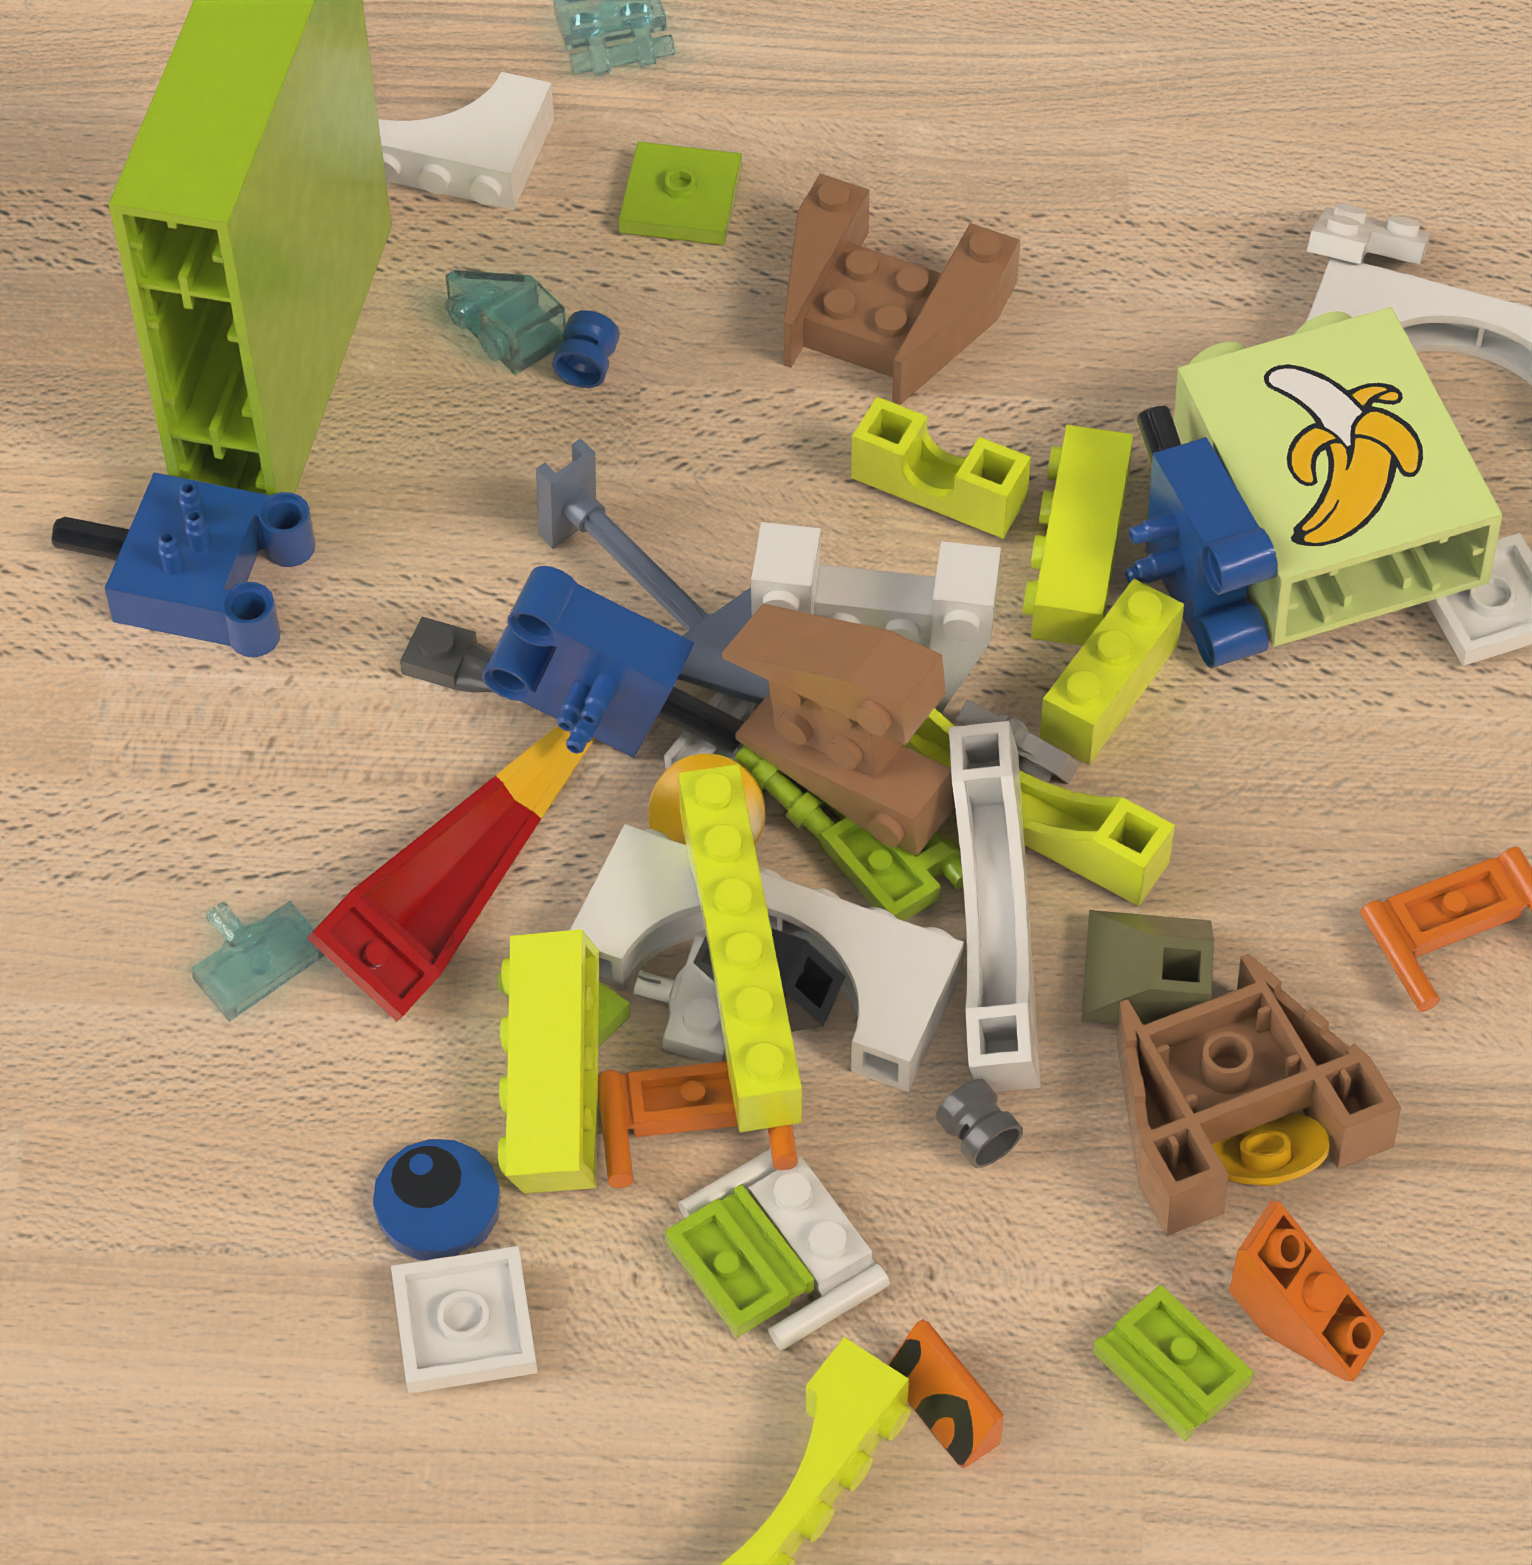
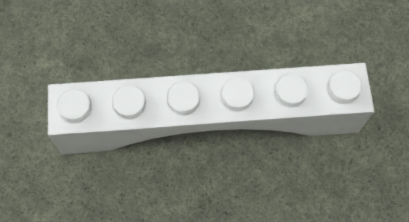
(998, 935)

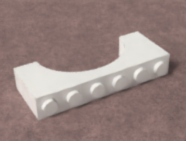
(476, 150)
(1432, 313)
(893, 969)

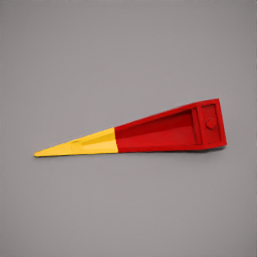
(417, 908)

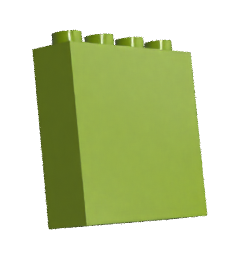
(252, 232)

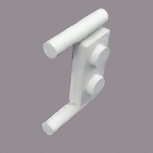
(813, 1230)

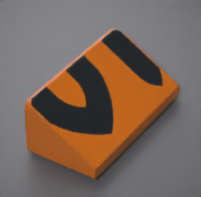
(947, 1396)

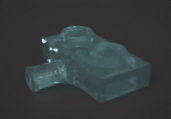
(254, 957)

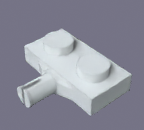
(692, 1010)

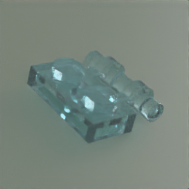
(601, 21)

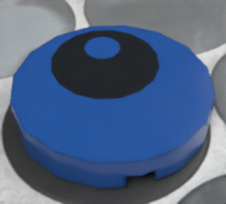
(436, 1199)

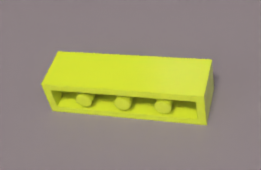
(1080, 535)
(550, 1062)

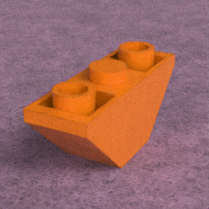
(1301, 1297)

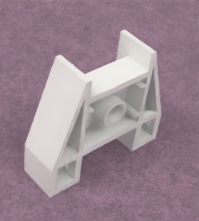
(939, 612)

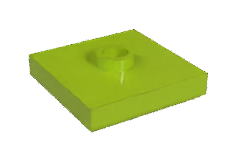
(680, 193)

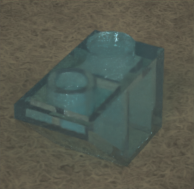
(508, 315)

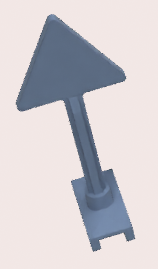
(570, 505)

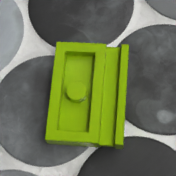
(739, 1260)
(1173, 1362)

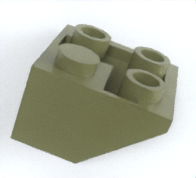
(1150, 961)

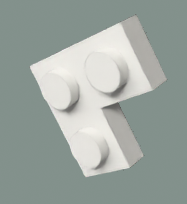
(1349, 235)

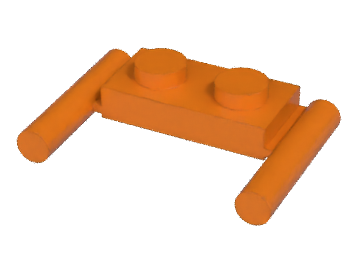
(1447, 913)
(670, 1103)

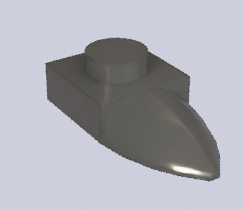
(446, 656)

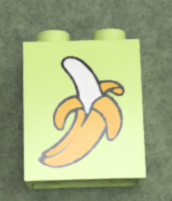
(1343, 470)

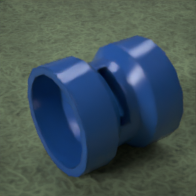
(585, 349)

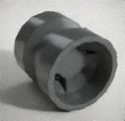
(980, 1124)

